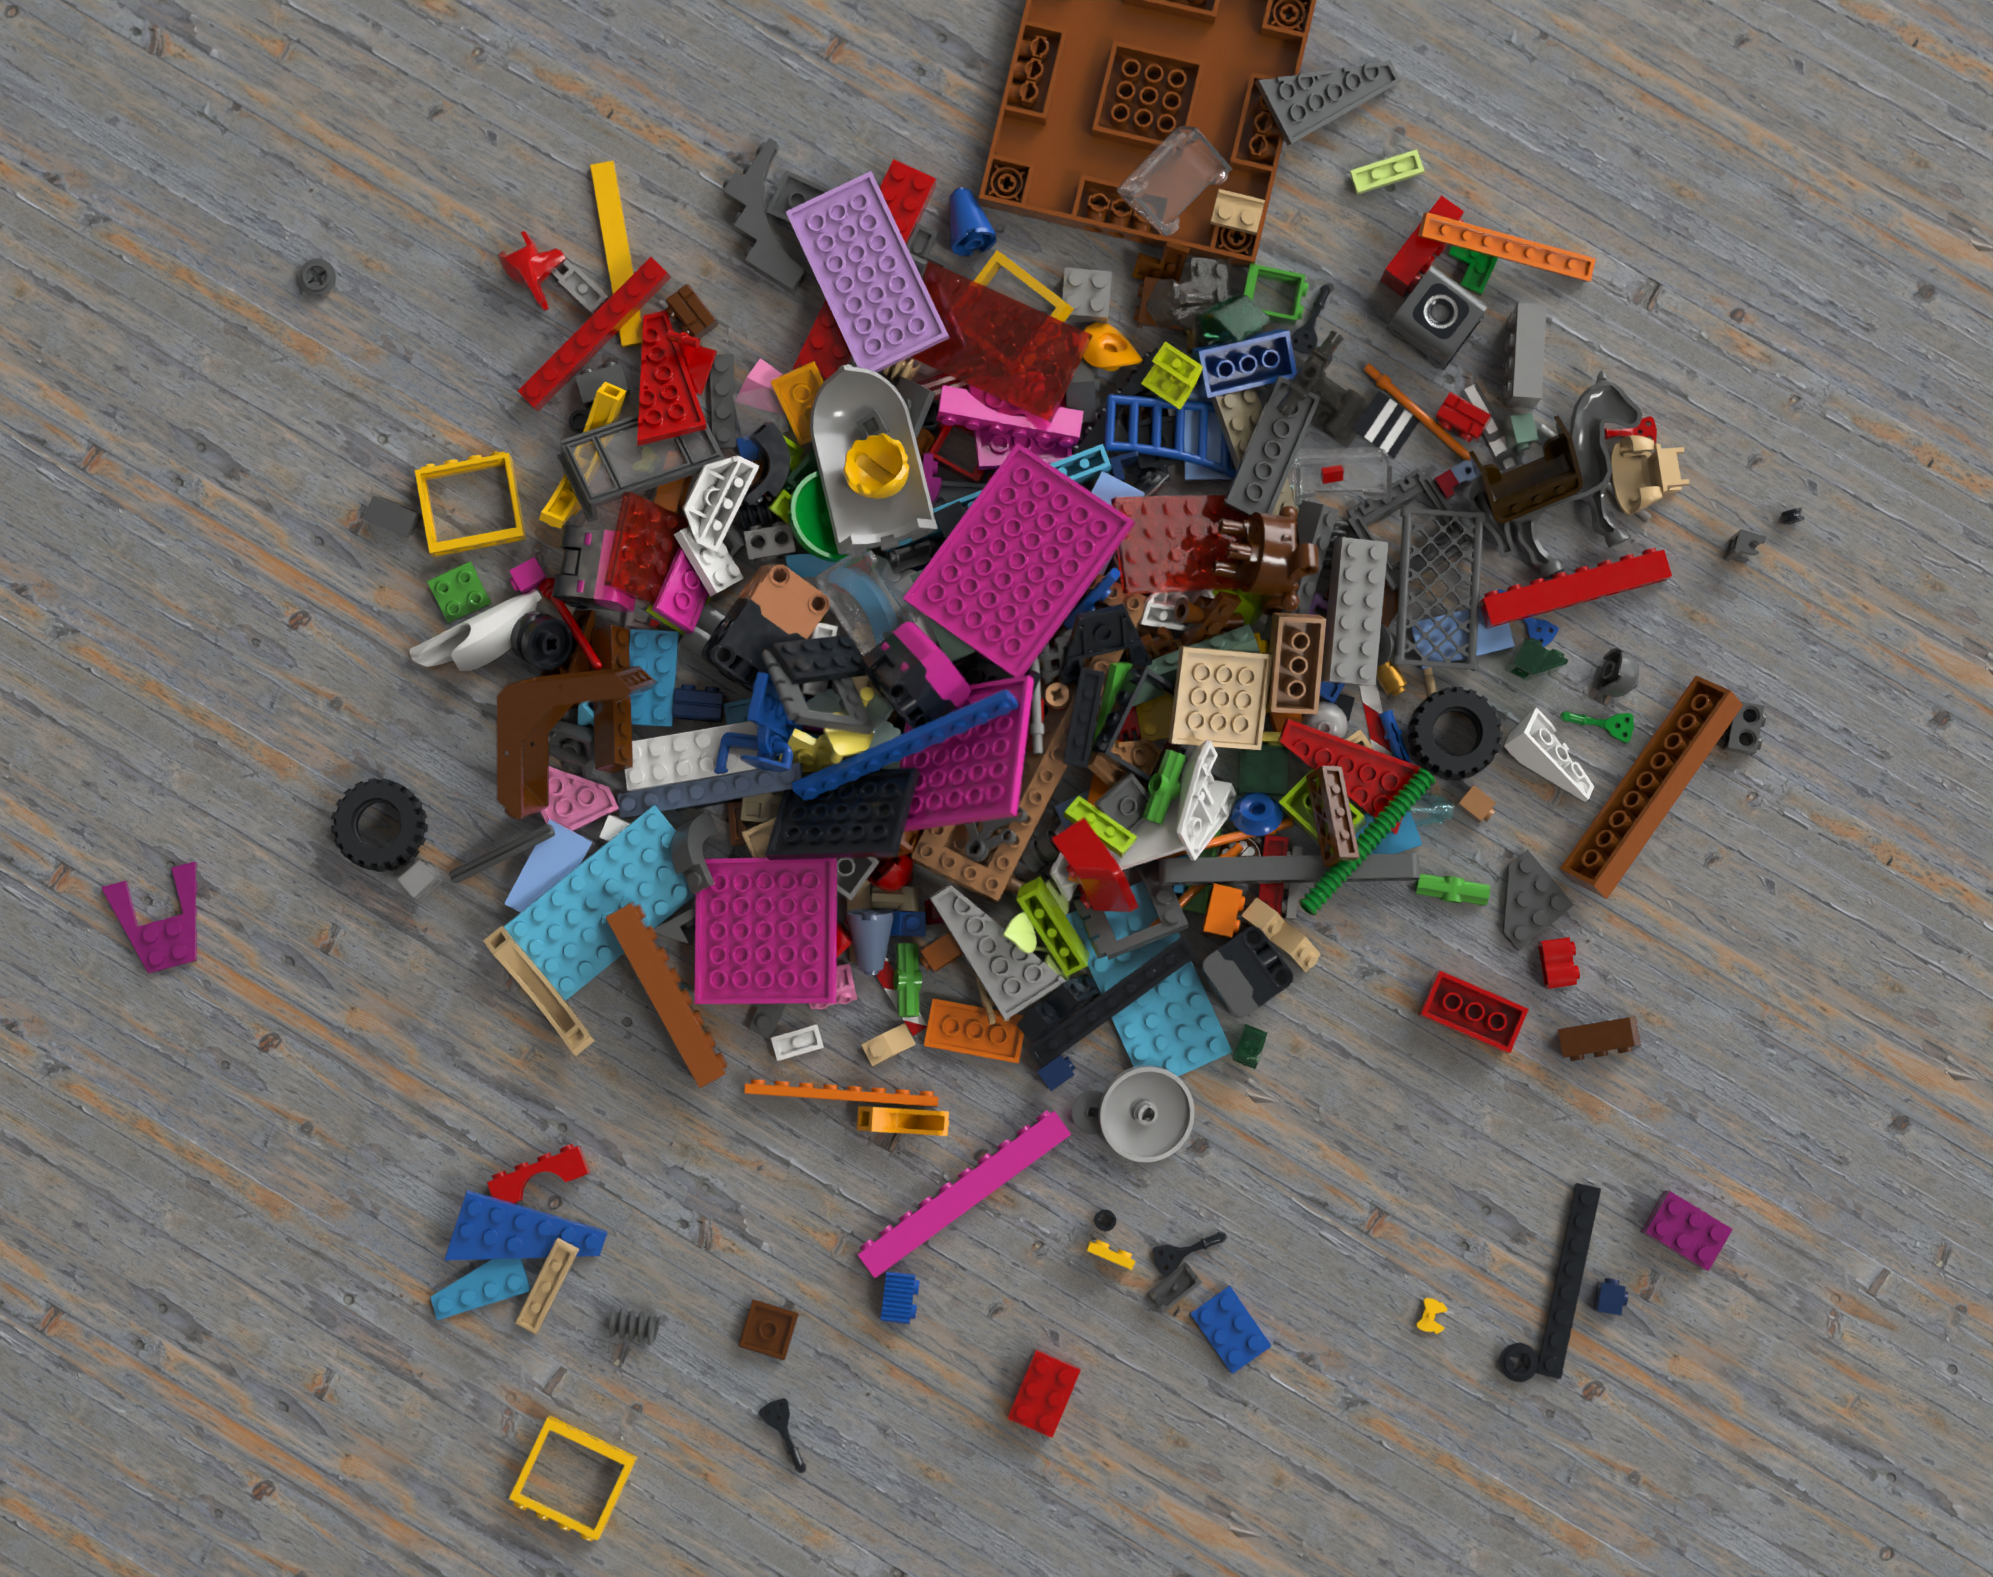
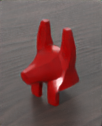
(531, 267)

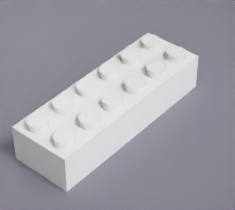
(685, 757)

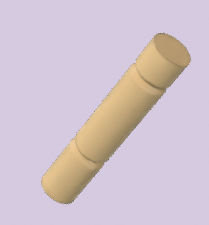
(1429, 680)

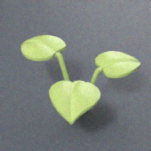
(1022, 932)

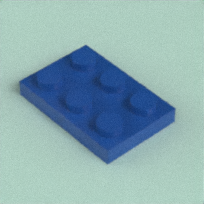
(1230, 1329)

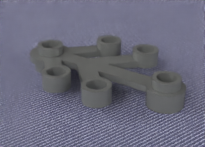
(983, 842)

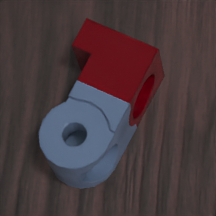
(1454, 477)

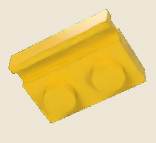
(1101, 1249)

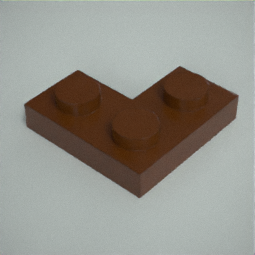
(1169, 266)

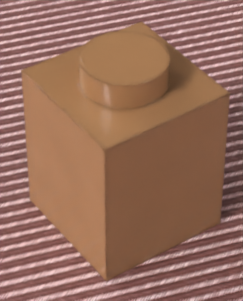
(1476, 804)

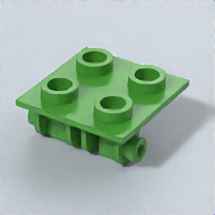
(459, 591)

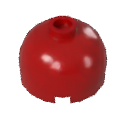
(892, 873)

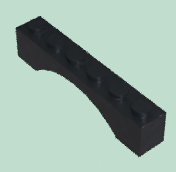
(1096, 434)

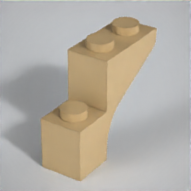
(1282, 935)

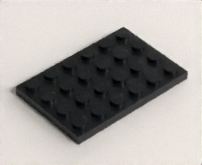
(848, 822)

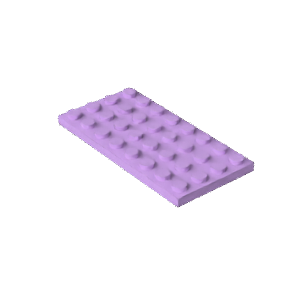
(867, 274)

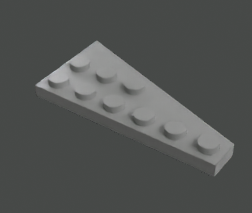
(1005, 971)

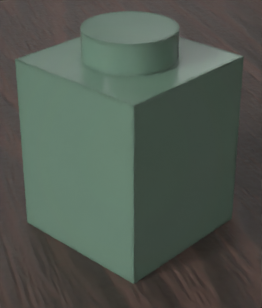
(1519, 431)

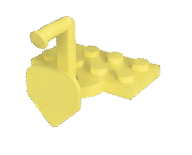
(830, 747)

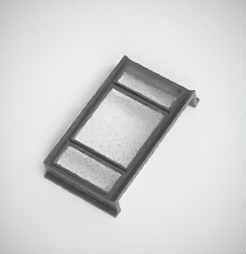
(609, 462)

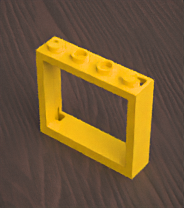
(998, 259)
(472, 464)
(588, 1441)

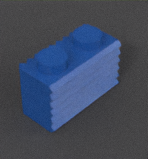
(898, 1297)

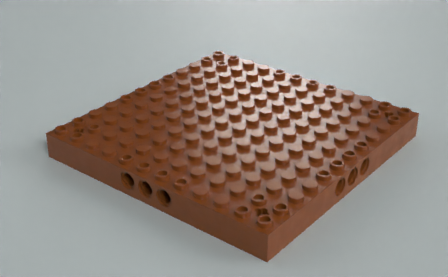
(1111, 81)

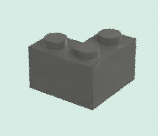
(1082, 389)

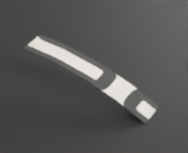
(1493, 431)

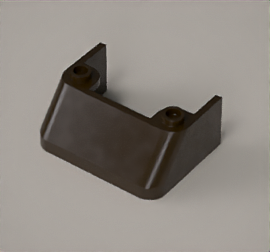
(1532, 484)

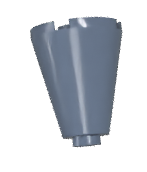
(870, 937)

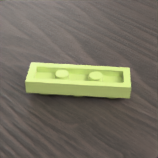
(1386, 172)

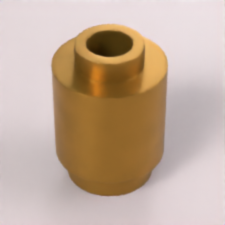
(1391, 679)

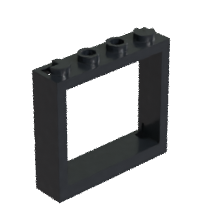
(1116, 717)

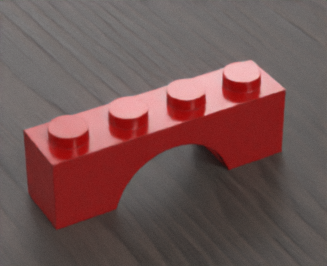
(568, 1165)

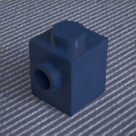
(1056, 1072)
(1610, 1297)

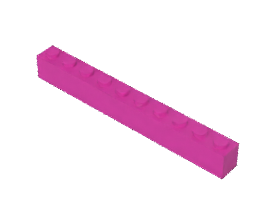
(964, 1194)

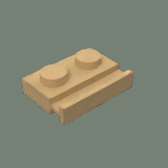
(1237, 212)

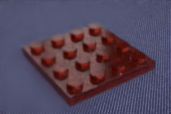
(642, 548)

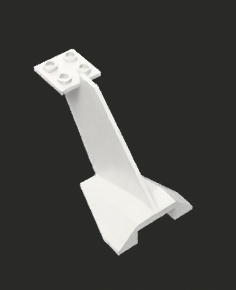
(1188, 825)

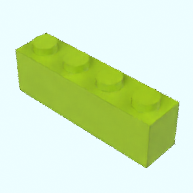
(1053, 926)

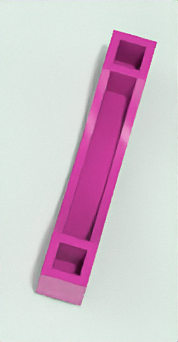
(961, 408)

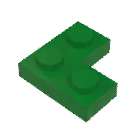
(1479, 268)

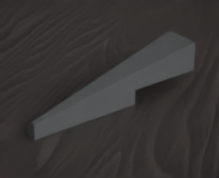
(567, 743)

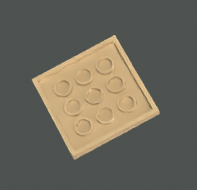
(1220, 698)

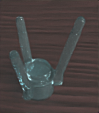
(1441, 810)

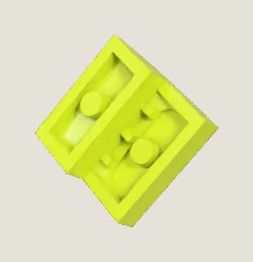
(1172, 375)

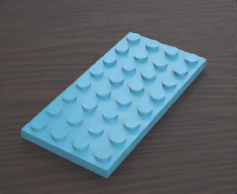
(568, 926)
(1172, 1021)

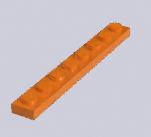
(1506, 247)
(853, 1093)

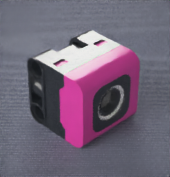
(585, 571)
(915, 676)

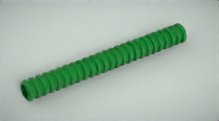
(1368, 840)

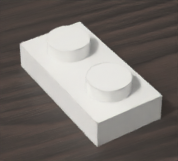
(797, 1042)

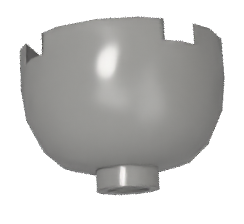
(1329, 719)

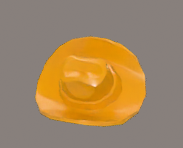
(1109, 348)

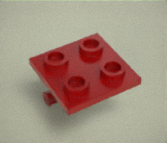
(697, 358)

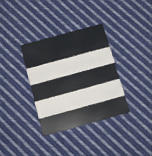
(1386, 424)

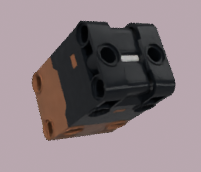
(769, 610)

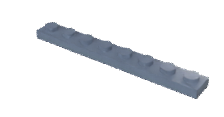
(708, 791)

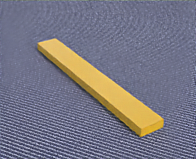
(615, 241)

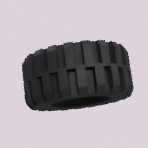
(1481, 715)
(348, 816)

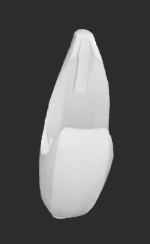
(478, 638)

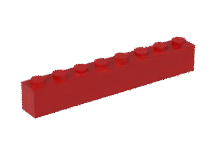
(594, 334)
(1575, 588)

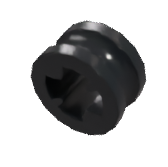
(1792, 516)
(1101, 1226)

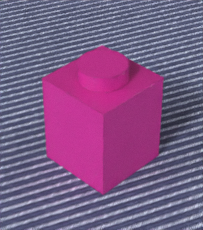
(527, 576)

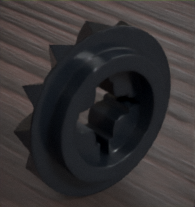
(1529, 1358)

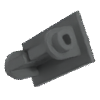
(911, 556)

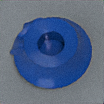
(1256, 814)

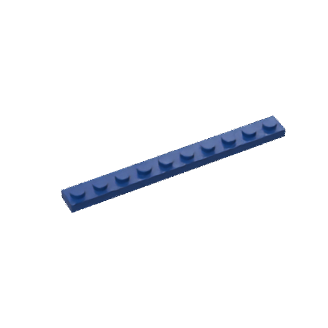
(905, 745)

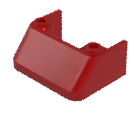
(1100, 876)

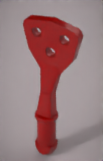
(1647, 431)

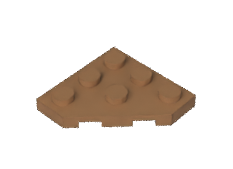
(1141, 754)

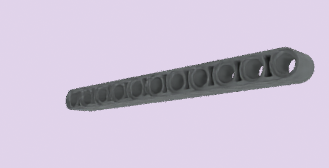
(1281, 869)

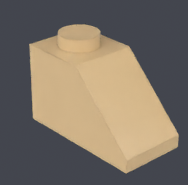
(888, 1044)

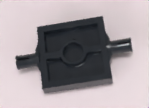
(1167, 440)

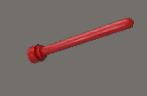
(546, 589)

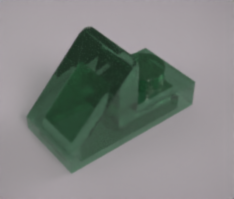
(1249, 1046)

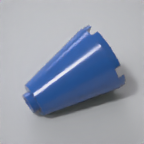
(968, 224)

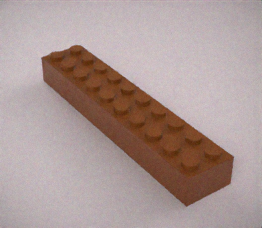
(1651, 786)

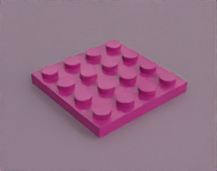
(994, 448)

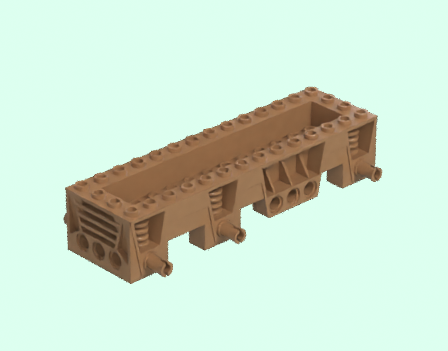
(943, 847)

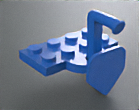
(772, 733)

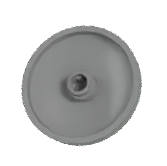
(1146, 1113)

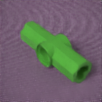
(1164, 787)
(1452, 889)
(907, 980)

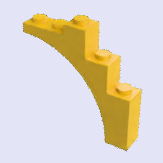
(604, 411)

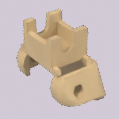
(1642, 477)

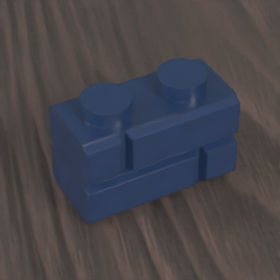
(698, 704)

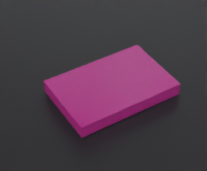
(681, 594)

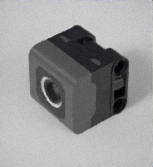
(1438, 317)
(1246, 972)

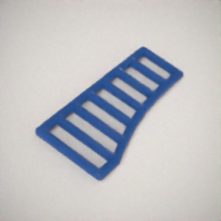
(1155, 447)

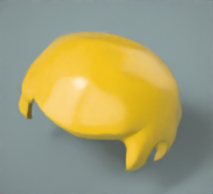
(876, 467)

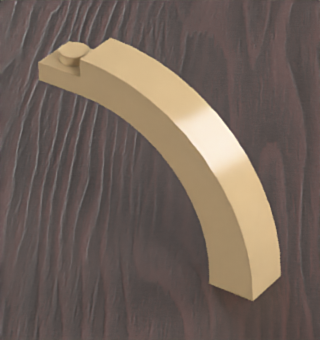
(540, 990)

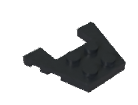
(1102, 633)

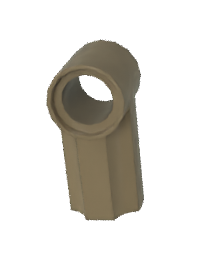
(904, 899)

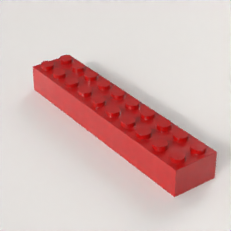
(907, 196)

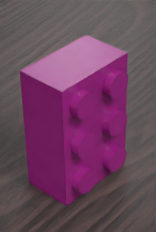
(1686, 1230)

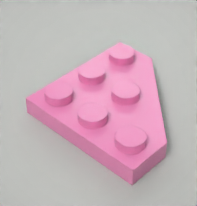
(576, 800)

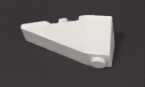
(1540, 750)

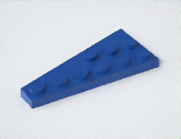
(508, 1231)

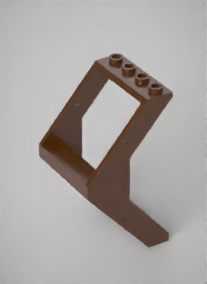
(528, 714)

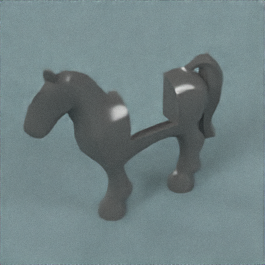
(1597, 405)

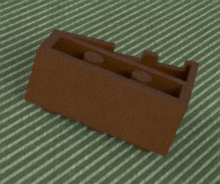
(1599, 1038)

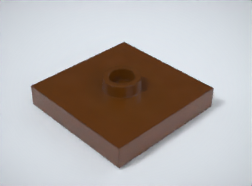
(768, 1329)

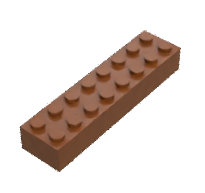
(666, 994)

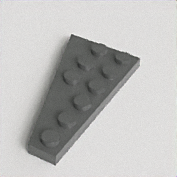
(1316, 98)

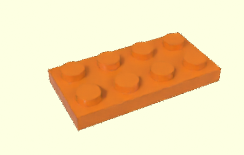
(967, 1031)

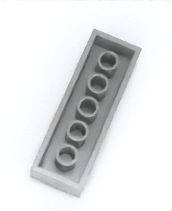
(1354, 611)

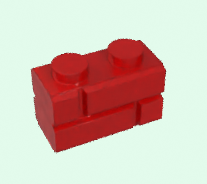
(1463, 418)

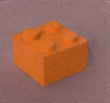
(1222, 912)

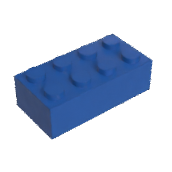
(1245, 364)

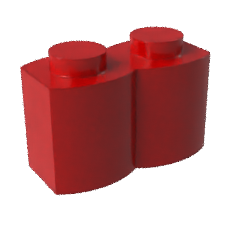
(1558, 962)

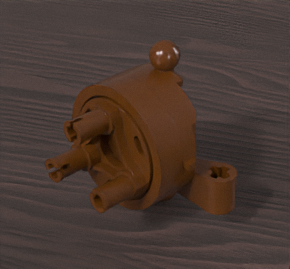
(1268, 558)

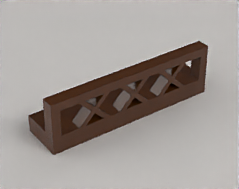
(1335, 813)

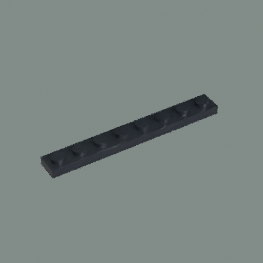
(1112, 1002)
(1568, 1281)

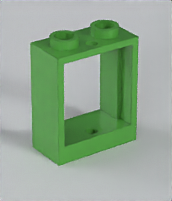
(1281, 276)

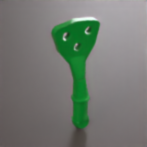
(1607, 724)

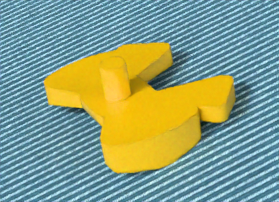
(1427, 1321)

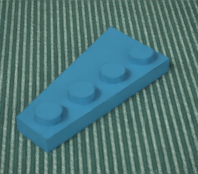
(485, 1285)

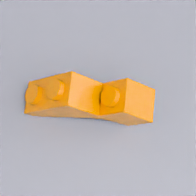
(903, 1121)

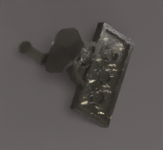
(1204, 286)

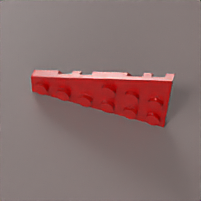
(666, 392)
(1368, 774)

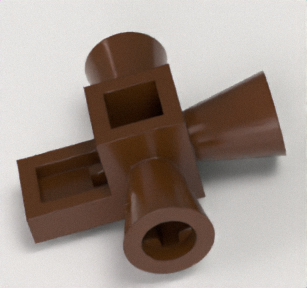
(1208, 616)

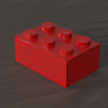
(1044, 1393)

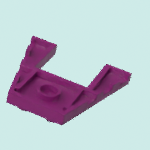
(166, 941)

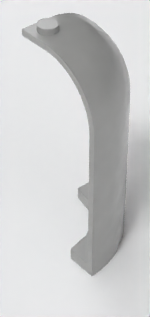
(855, 519)

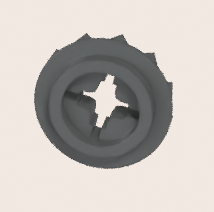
(320, 267)

